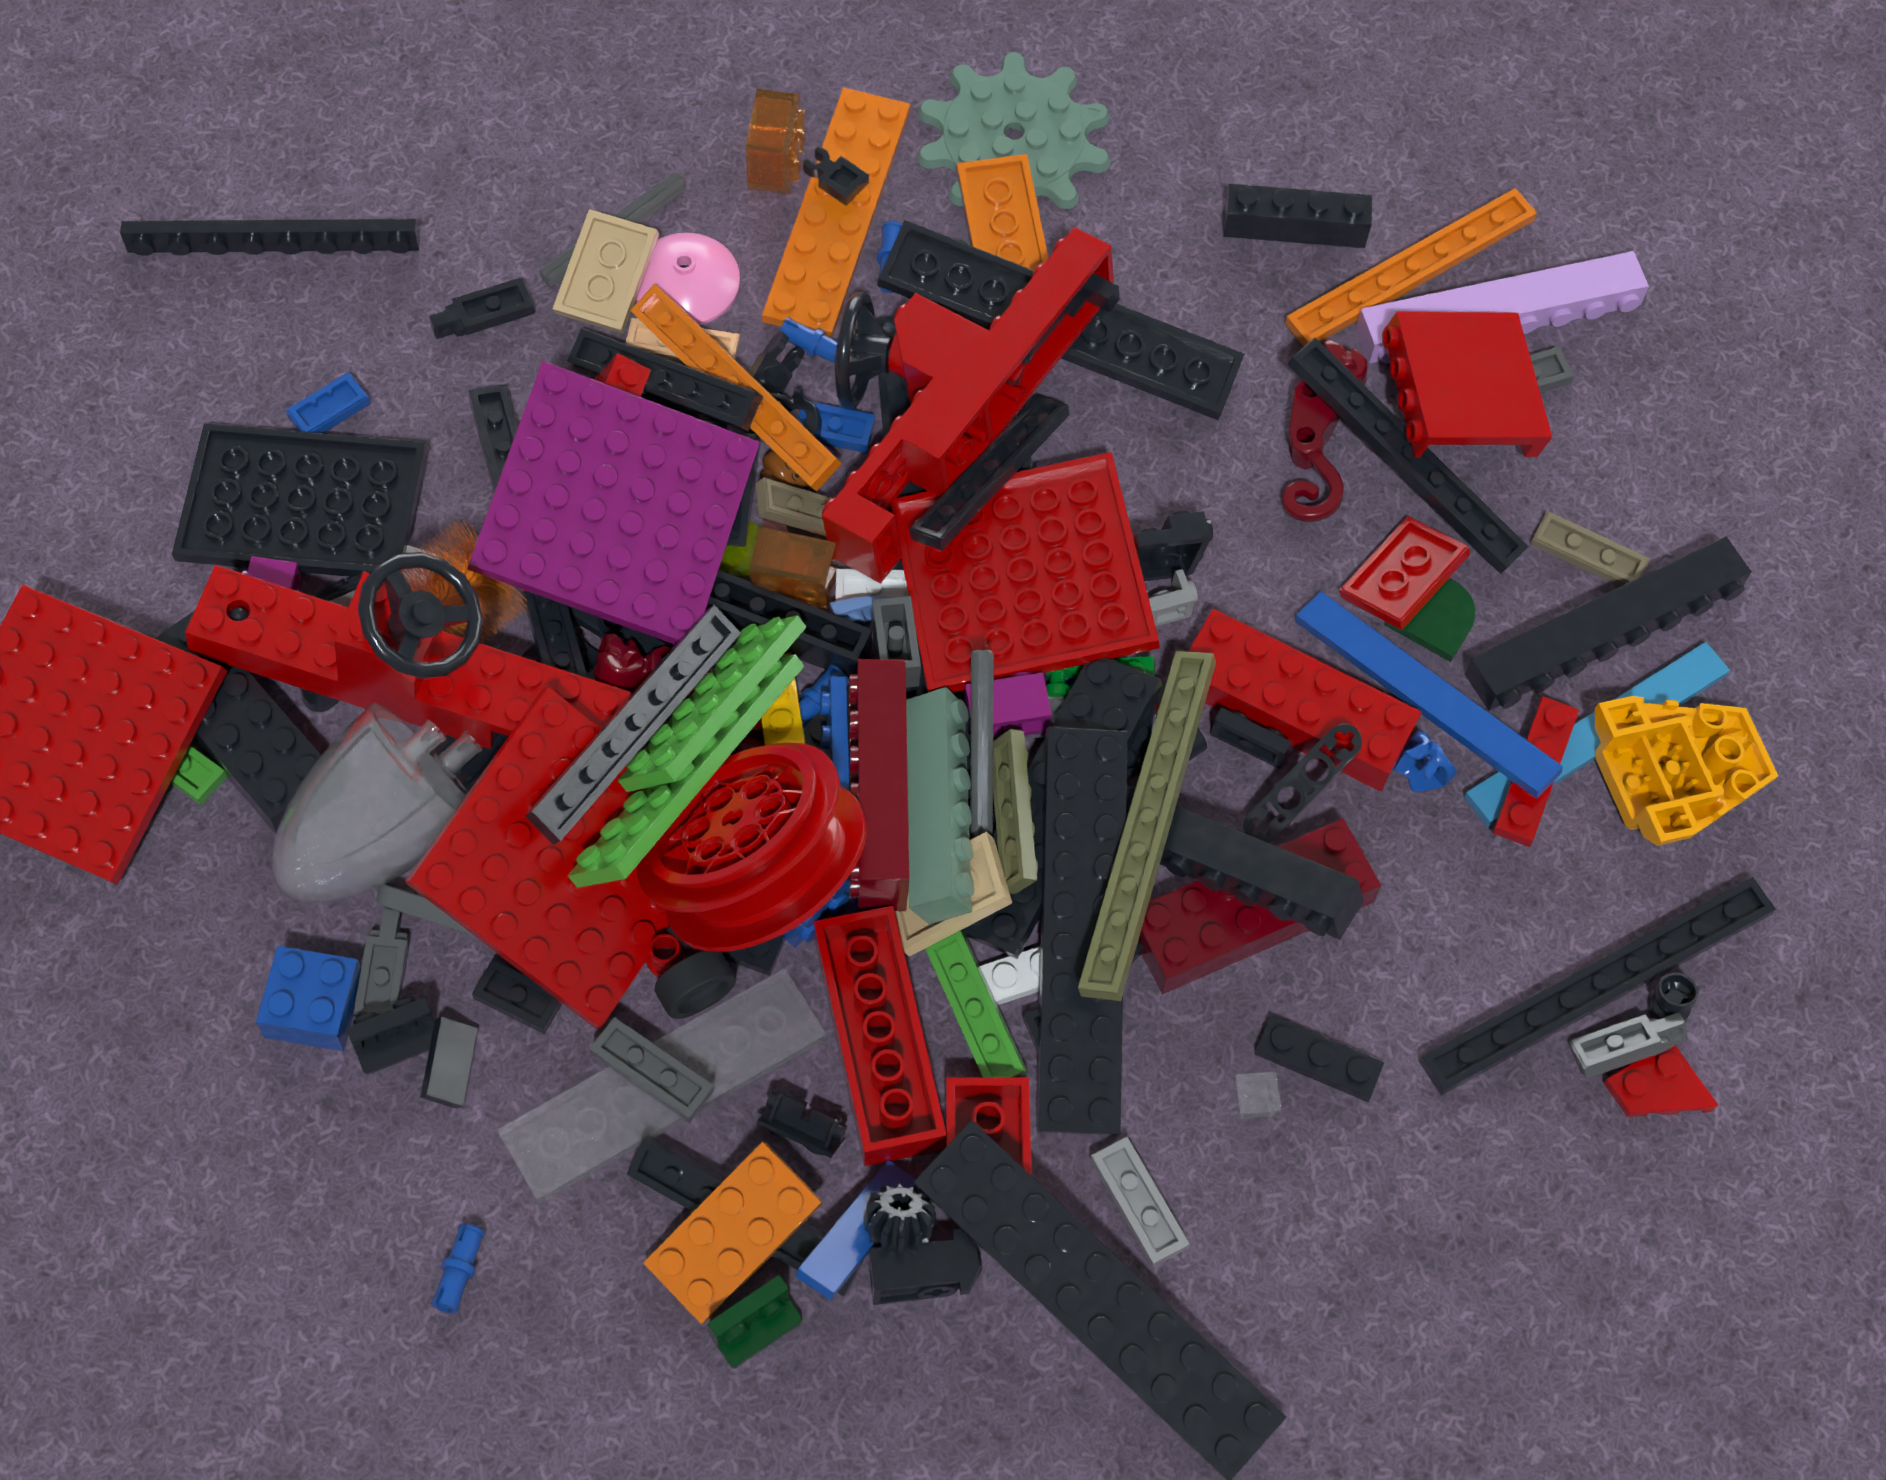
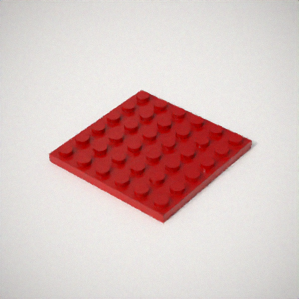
(1034, 577)
(90, 730)
(514, 885)

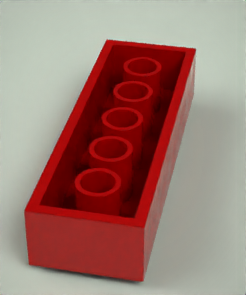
(1303, 698)
(879, 1036)

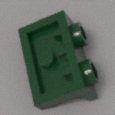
(754, 1323)

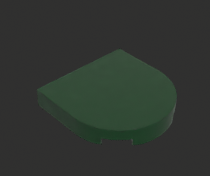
(1442, 621)

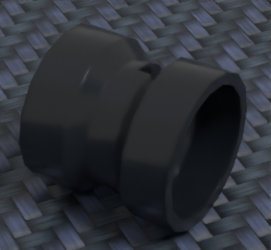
(1674, 995)

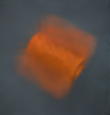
(481, 584)

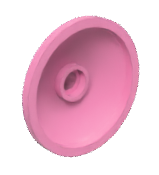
(702, 288)

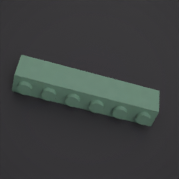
(938, 807)

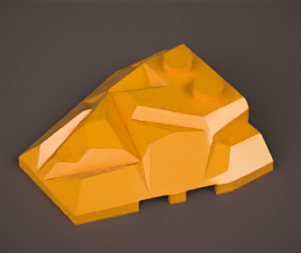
(1677, 764)

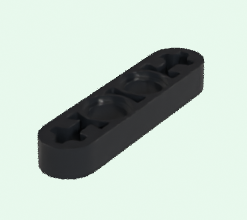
(1298, 779)

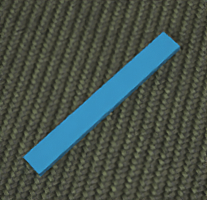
(1675, 682)

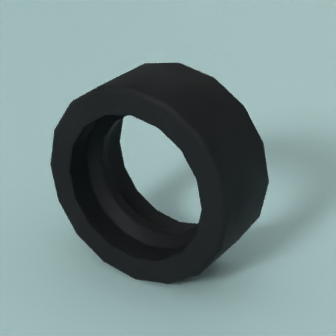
(694, 984)

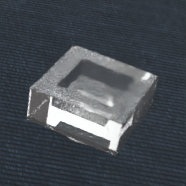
(1257, 1095)

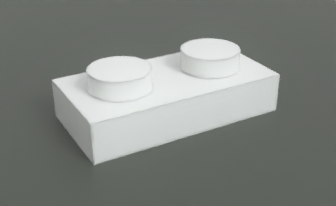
(855, 584)
(1014, 977)

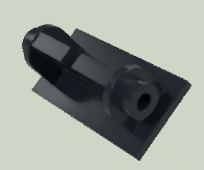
(785, 1119)

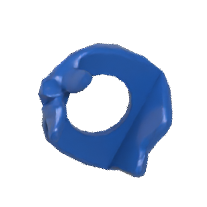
(1425, 764)

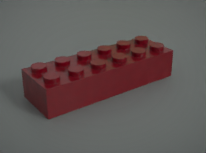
(880, 782)
(1206, 930)

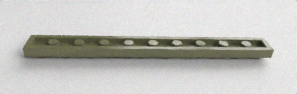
(1147, 827)

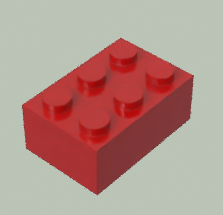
(997, 1107)

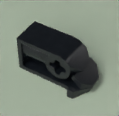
(929, 1273)

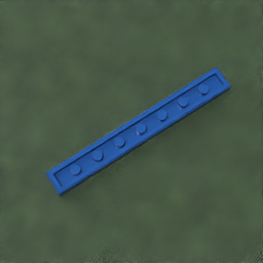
(1429, 694)

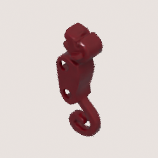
(1309, 432)
(627, 669)

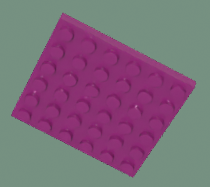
(614, 505)

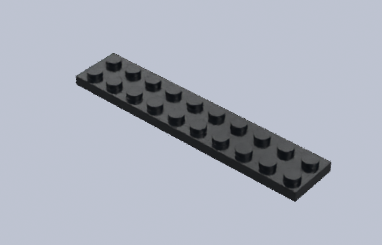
(1114, 344)
(1080, 843)
(1100, 1301)

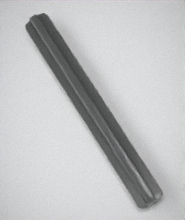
(635, 212)
(982, 742)

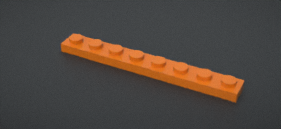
(1411, 267)
(701, 352)

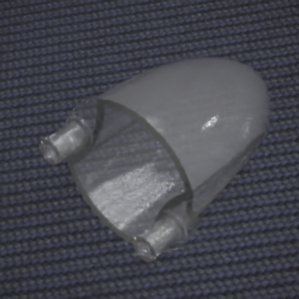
(368, 808)

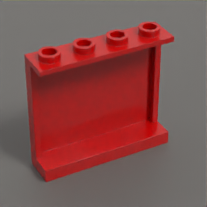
(1466, 380)

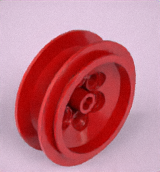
(756, 849)

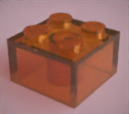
(775, 141)
(795, 566)

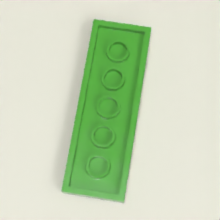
(711, 704)

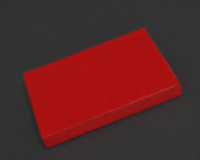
(1404, 572)

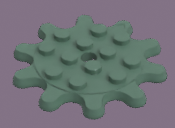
(1040, 108)

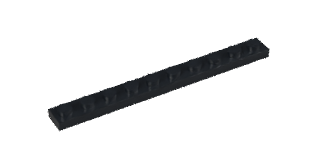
(548, 619)
(1596, 986)

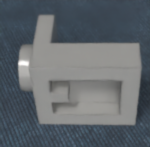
(1174, 605)

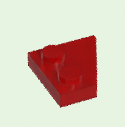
(1661, 1086)

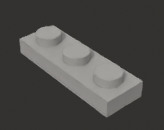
(1139, 1202)

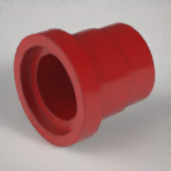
(660, 966)

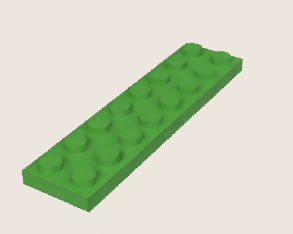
(655, 808)

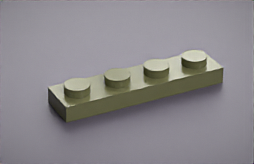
(1013, 811)

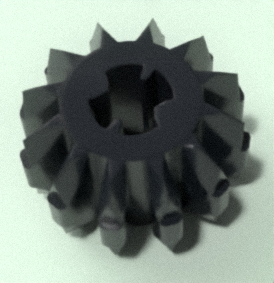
(899, 1218)

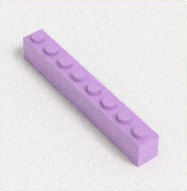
(1538, 297)

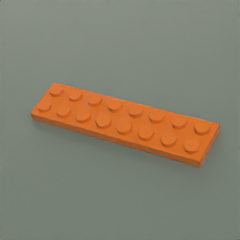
(828, 234)

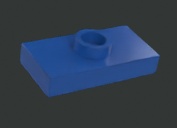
(328, 405)

